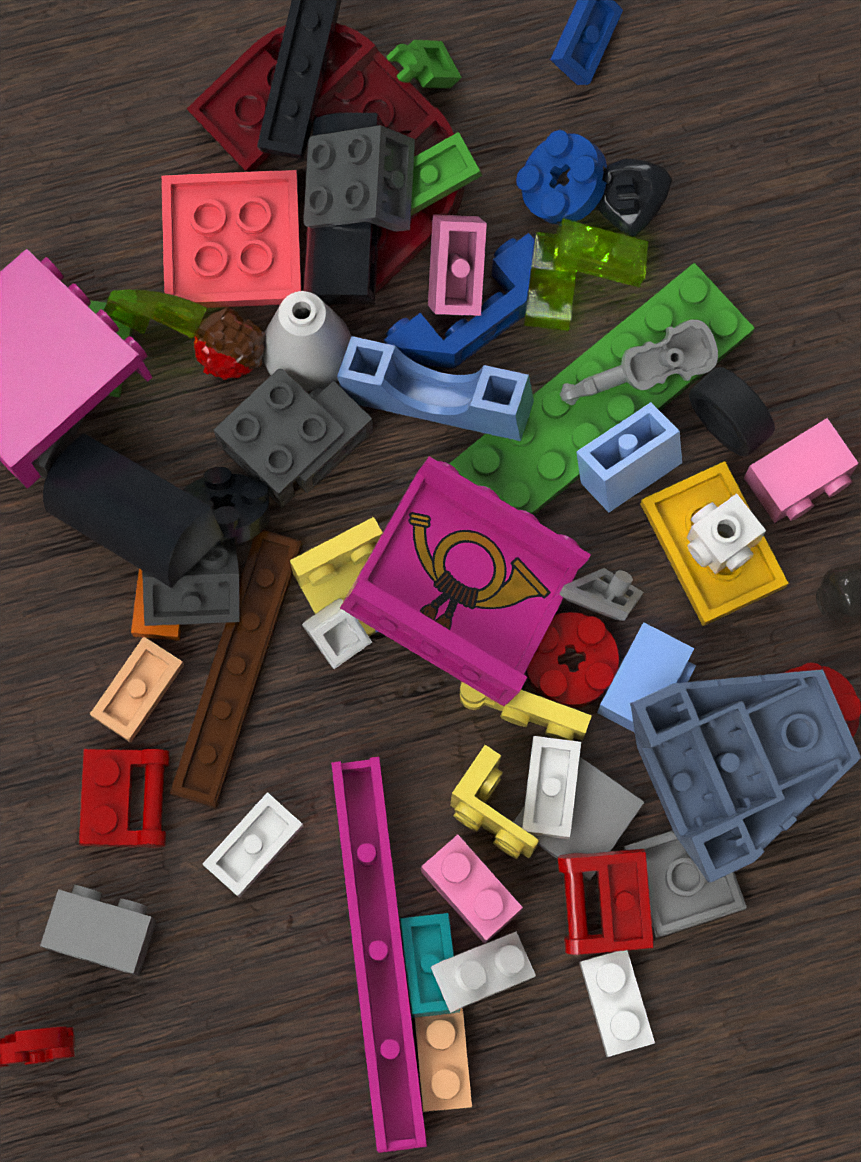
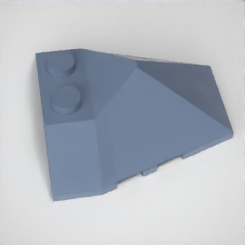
(741, 759)

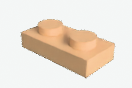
(137, 689)
(443, 1062)

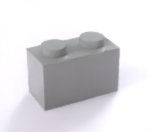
(99, 931)

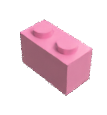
(457, 264)
(802, 471)
(471, 889)

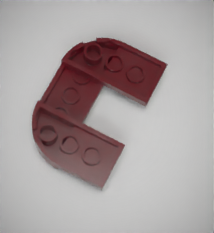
(353, 82)

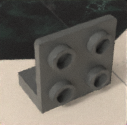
(359, 178)
(278, 434)
(201, 596)

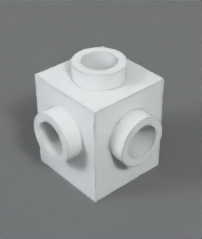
(738, 530)

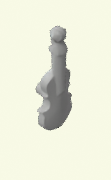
(685, 350)

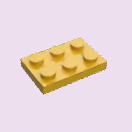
(709, 593)

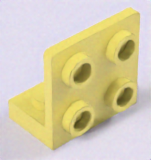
(334, 565)
(480, 783)

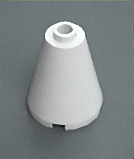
(306, 341)

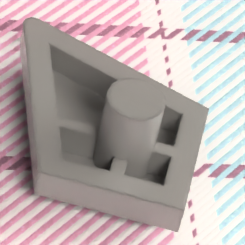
(604, 593)

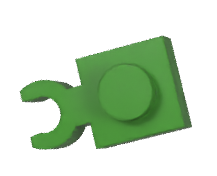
(425, 62)

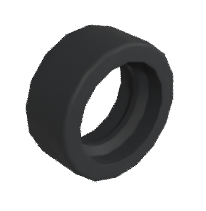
(732, 411)

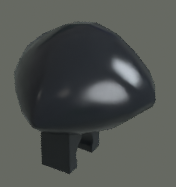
(633, 194)

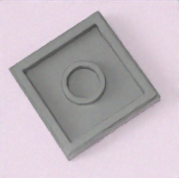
(599, 815)
(679, 890)

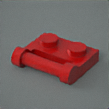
(108, 795)
(621, 896)

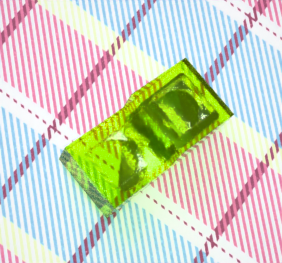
(549, 288)
(138, 307)

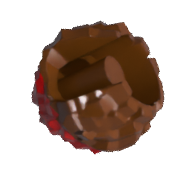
(228, 345)

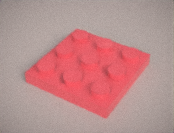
(231, 237)

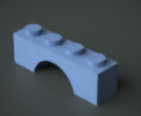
(484, 402)

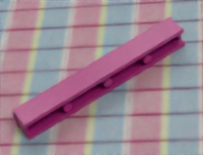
(378, 956)

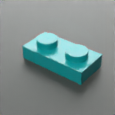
(425, 943)

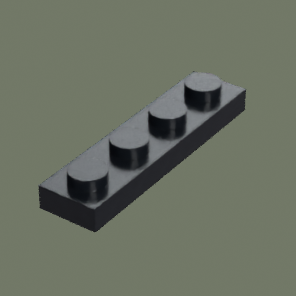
(298, 77)

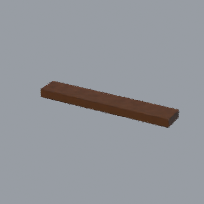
(235, 671)

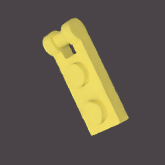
(526, 707)

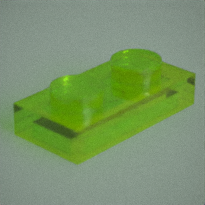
(600, 253)

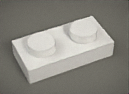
(551, 787)
(253, 845)
(483, 971)
(616, 1002)

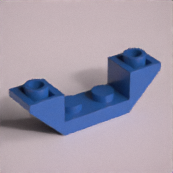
(423, 344)

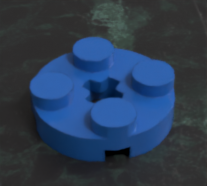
(547, 163)

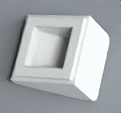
(336, 633)

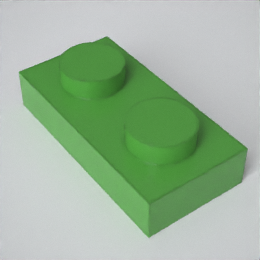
(441, 172)

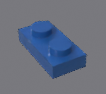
(586, 38)

